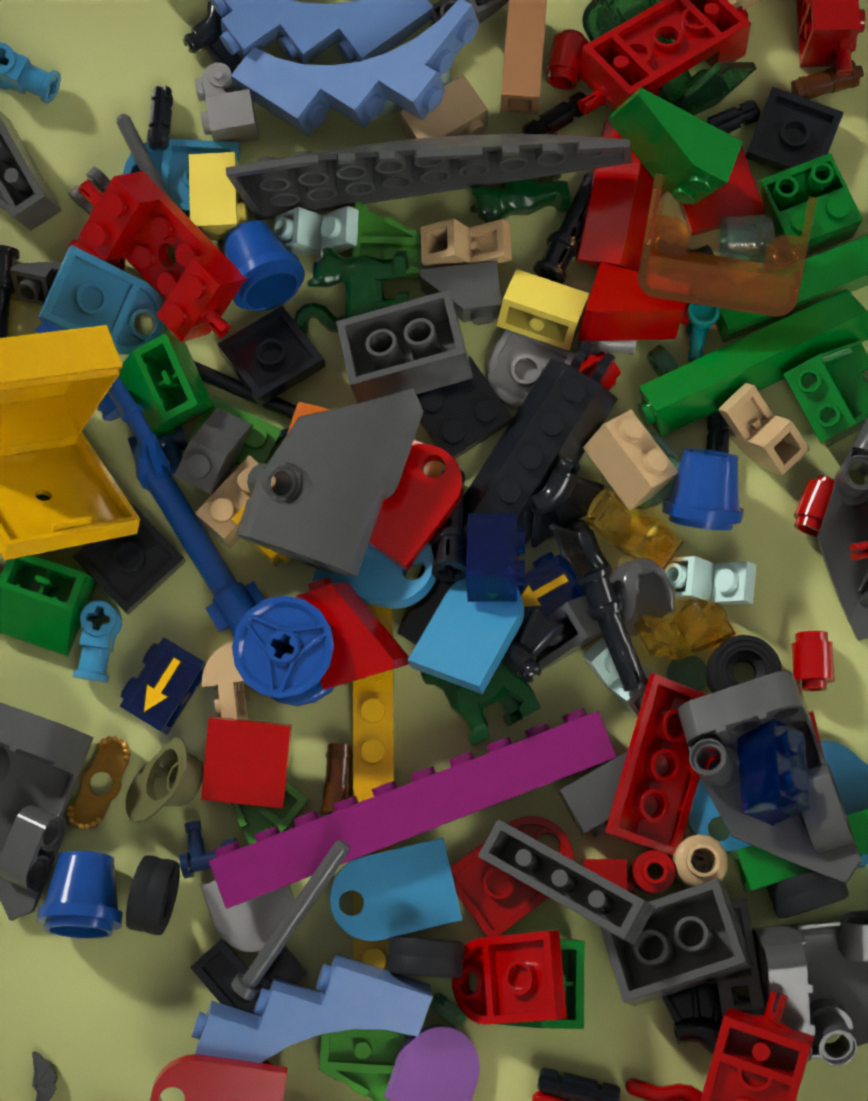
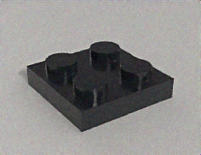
(792, 131)
(271, 355)
(463, 413)
(131, 565)

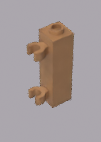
(523, 56)

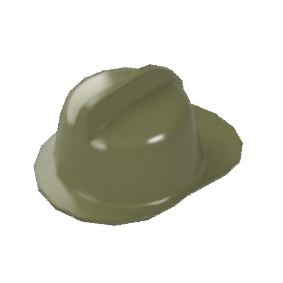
(166, 780)

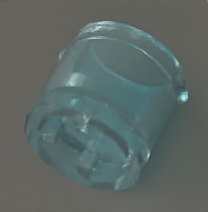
(746, 236)

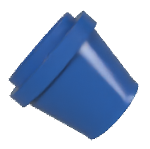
(269, 267)
(705, 491)
(82, 897)

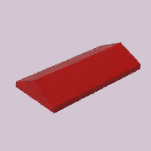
(616, 213)
(657, 774)

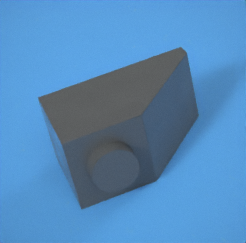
(472, 288)
(213, 451)
(577, 632)
(592, 796)

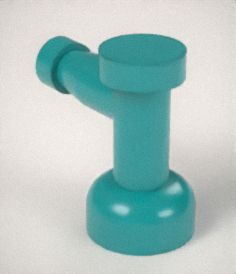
(700, 320)

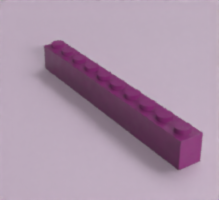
(413, 808)

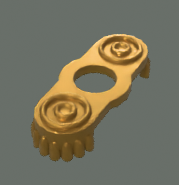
(88, 807)

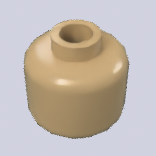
(709, 851)

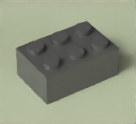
(405, 348)
(683, 945)

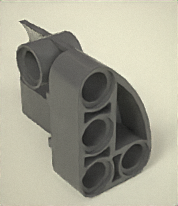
(331, 482)
(846, 524)
(712, 724)
(36, 781)
(825, 980)

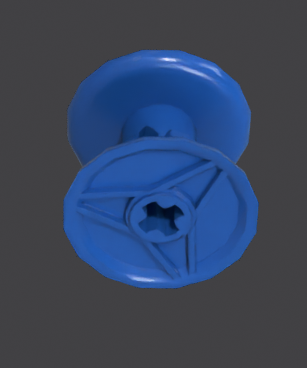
(263, 647)

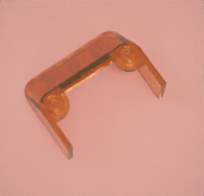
(715, 280)

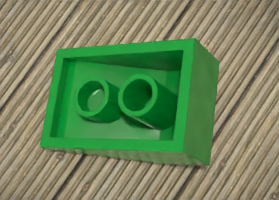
(676, 145)

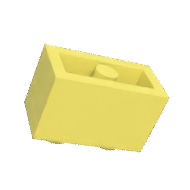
(213, 198)
(542, 309)

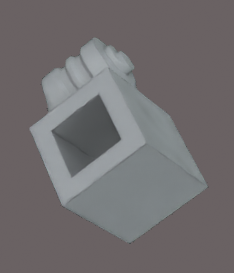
(229, 112)

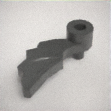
(44, 1078)

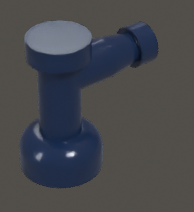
(171, 444)
(197, 858)

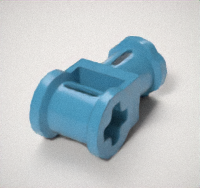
(22, 76)
(95, 642)

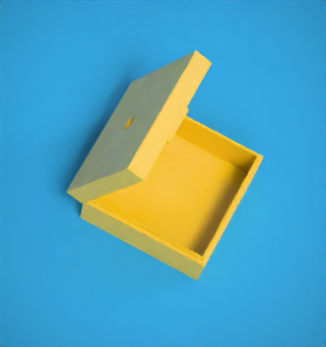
(46, 400)

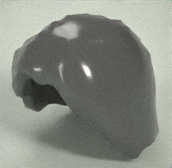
(643, 591)

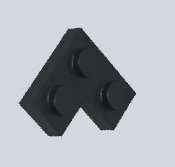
(222, 964)

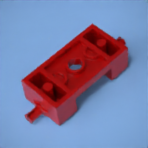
(828, 33)
(634, 58)
(139, 223)
(757, 1057)

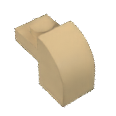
(456, 244)
(760, 434)
(222, 674)

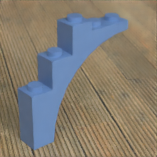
(308, 29)
(360, 89)
(350, 998)

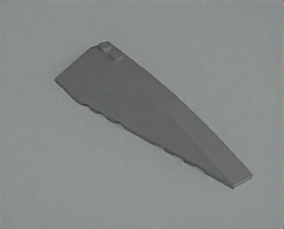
(414, 169)

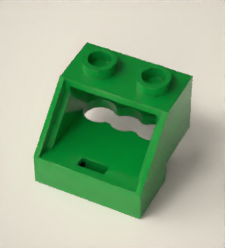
(833, 391)

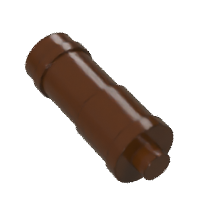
(826, 82)
(337, 776)

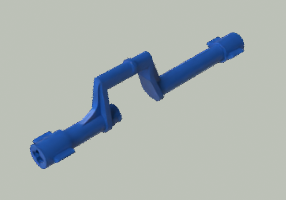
(153, 472)

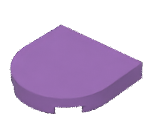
(435, 1067)

